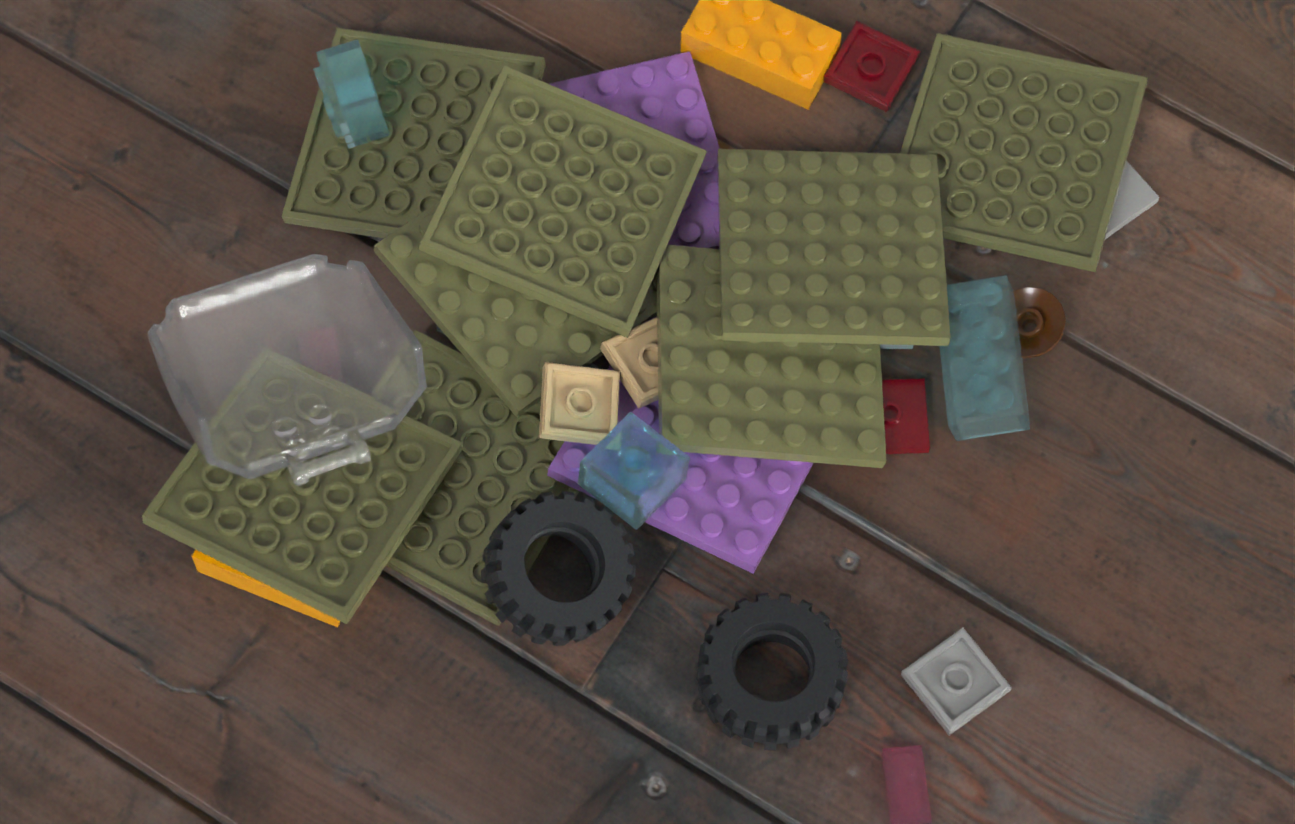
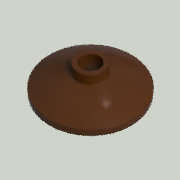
(1045, 311)

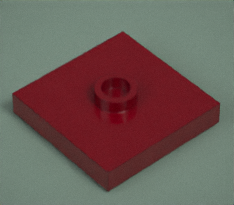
(871, 66)
(905, 416)

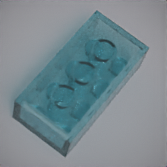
(983, 361)

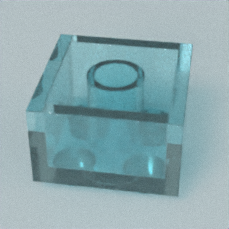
(350, 94)
(633, 470)

